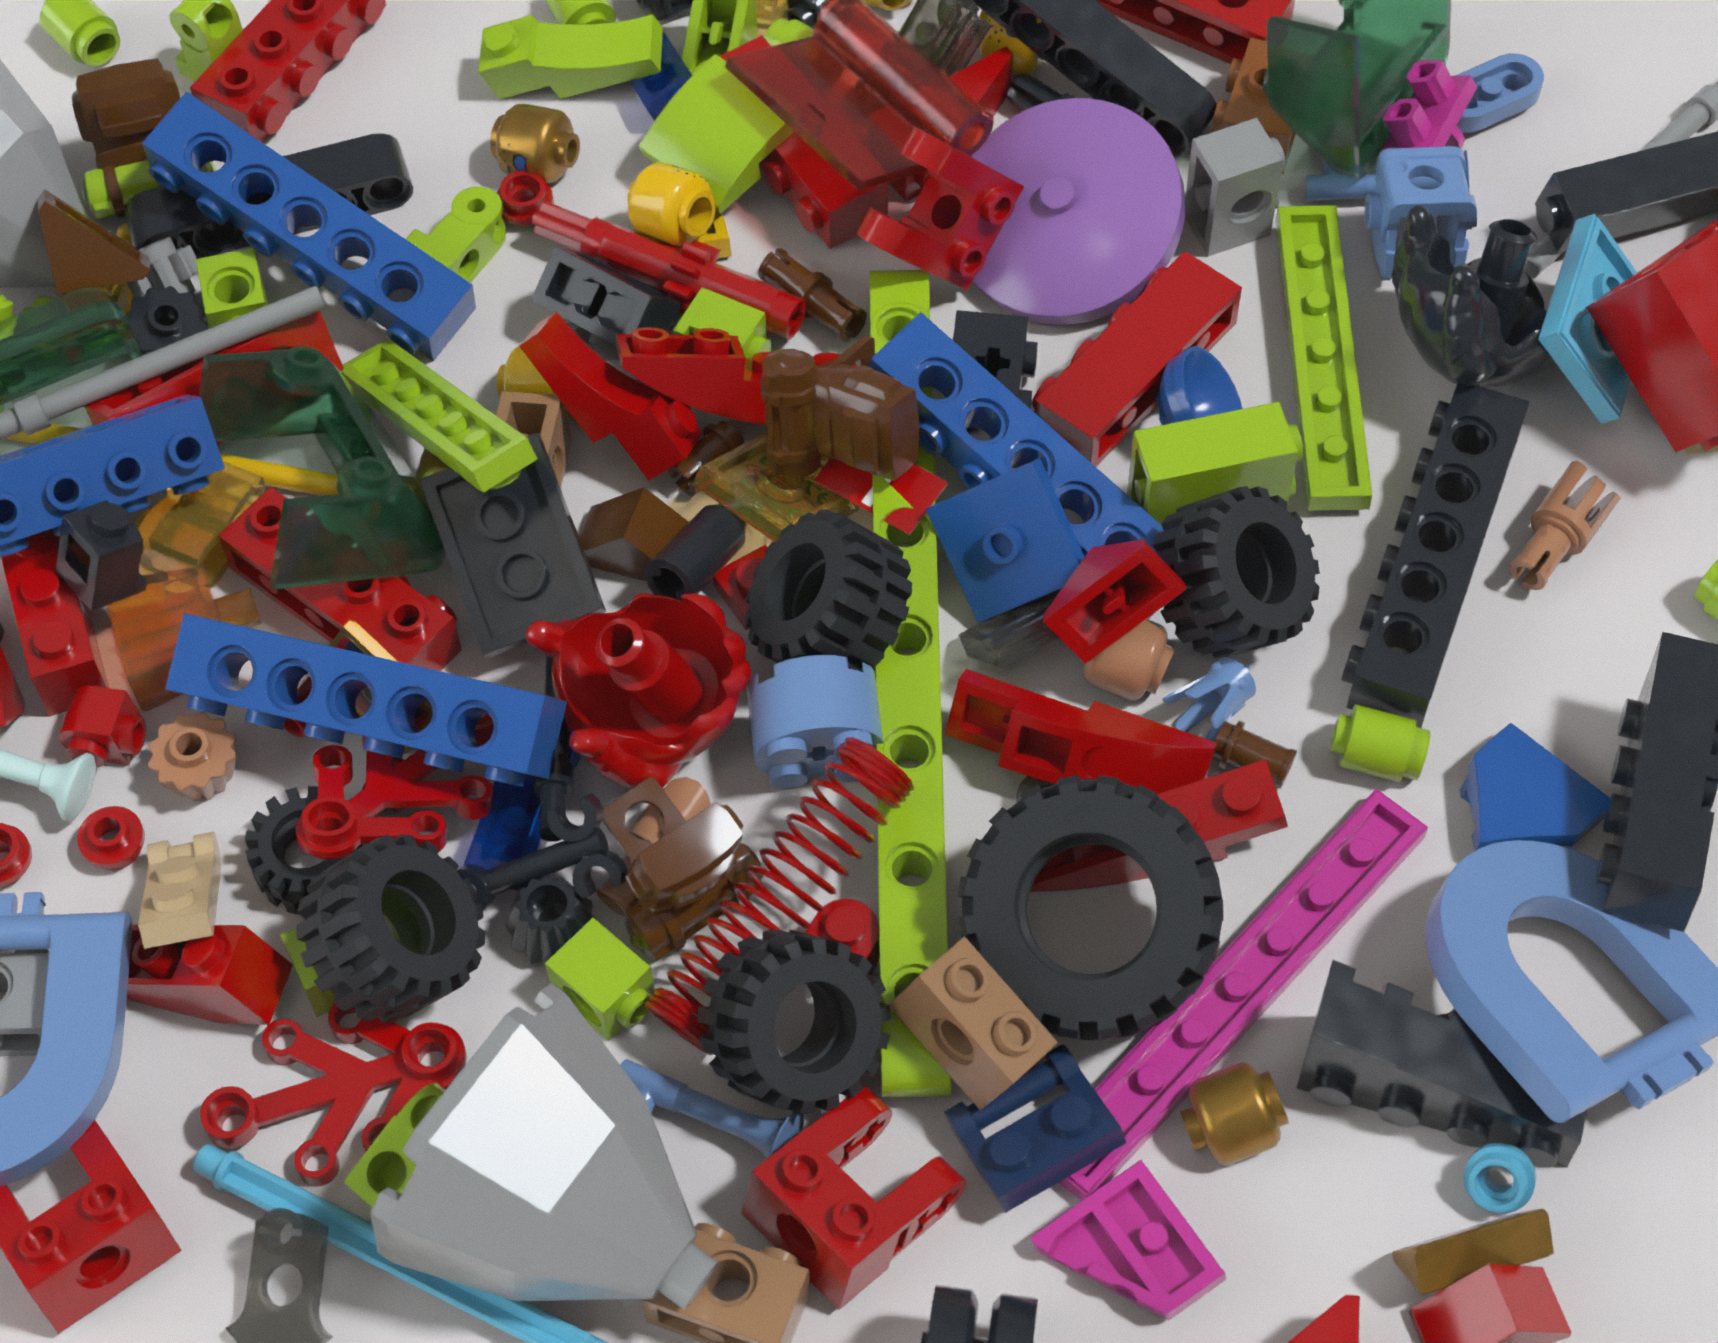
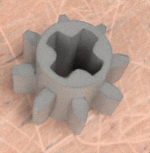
(167, 268)

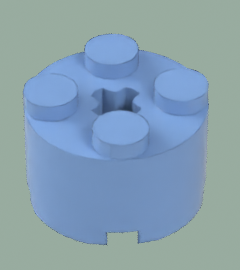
(807, 715)

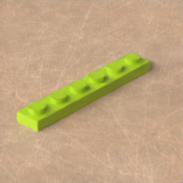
(1323, 359)
(439, 416)

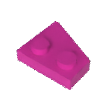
(1134, 1244)

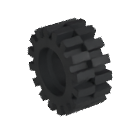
(268, 847)

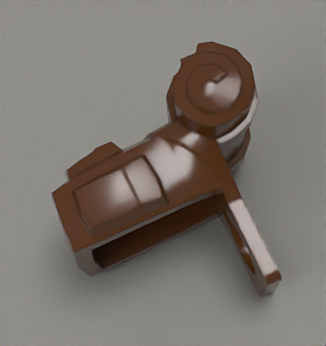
(837, 414)
(682, 873)

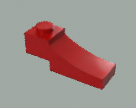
(606, 401)

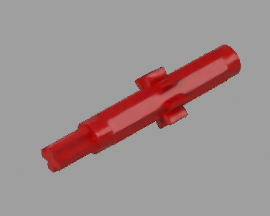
(669, 268)

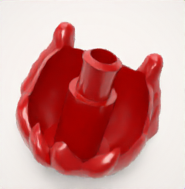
(645, 683)

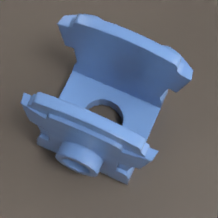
(1397, 195)

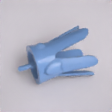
(1219, 691)

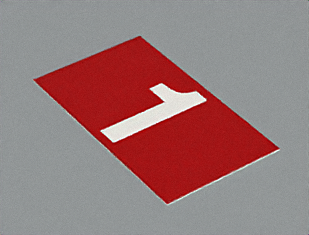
(916, 486)

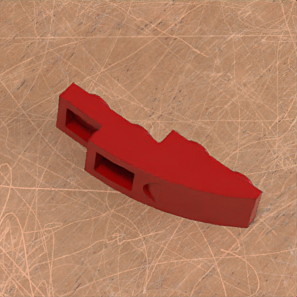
(700, 370)
(1061, 740)
(1219, 808)

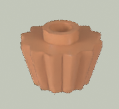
(194, 755)

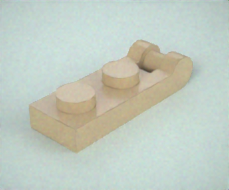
(180, 891)

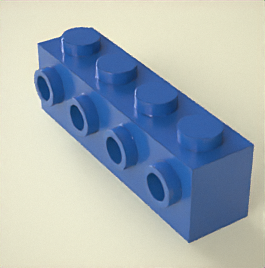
(107, 461)

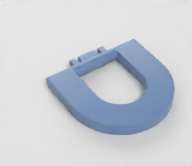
(1520, 1024)
(78, 1034)

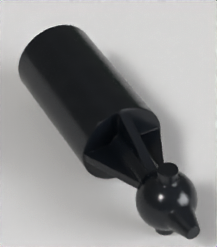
(696, 553)

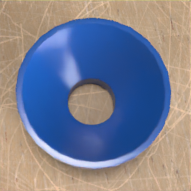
(1195, 387)

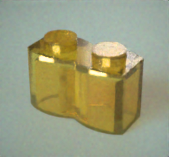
(186, 527)

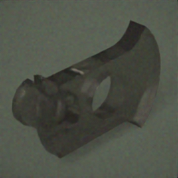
(299, 1321)

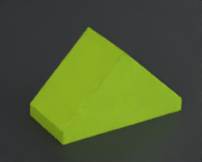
(717, 29)

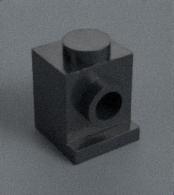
(100, 554)

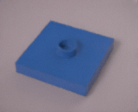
(1007, 540)

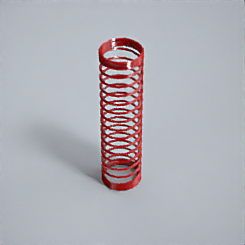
(875, 774)

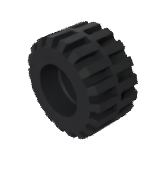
(1242, 570)
(828, 592)
(358, 953)
(842, 1032)

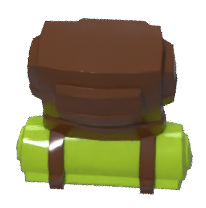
(117, 113)

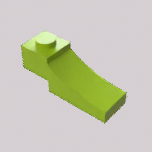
(568, 57)

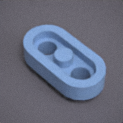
(1492, 99)

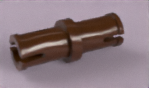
(817, 290)

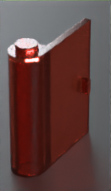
(860, 93)

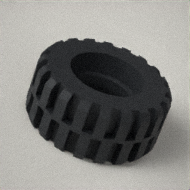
(1111, 816)

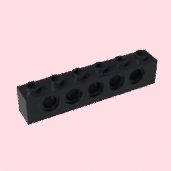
(1488, 429)

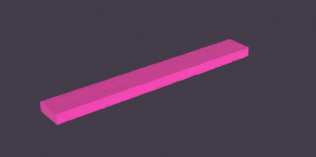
(1250, 977)

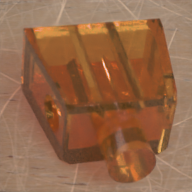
(151, 622)

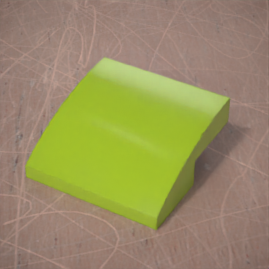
(716, 131)

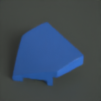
(1528, 794)

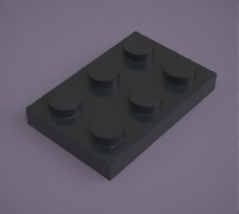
(513, 552)

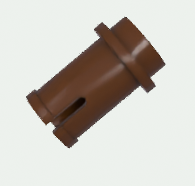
(716, 441)
(1241, 748)

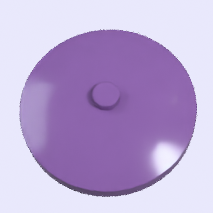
(1093, 214)

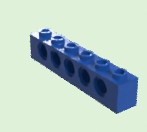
(198, 135)
(975, 399)
(214, 651)

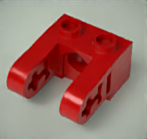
(953, 215)
(826, 1219)
(88, 1241)

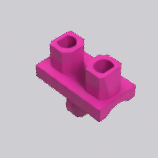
(1432, 110)

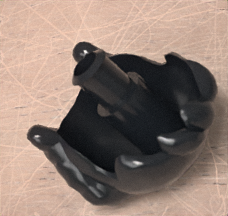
(1472, 319)

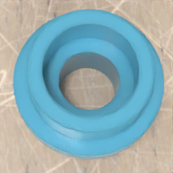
(1494, 1196)

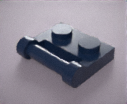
(1044, 1143)

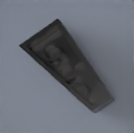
(1666, 788)
(1423, 1071)

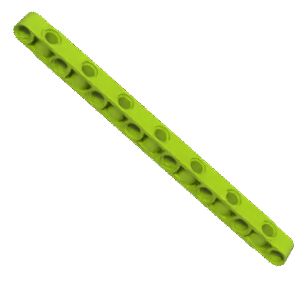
(910, 714)

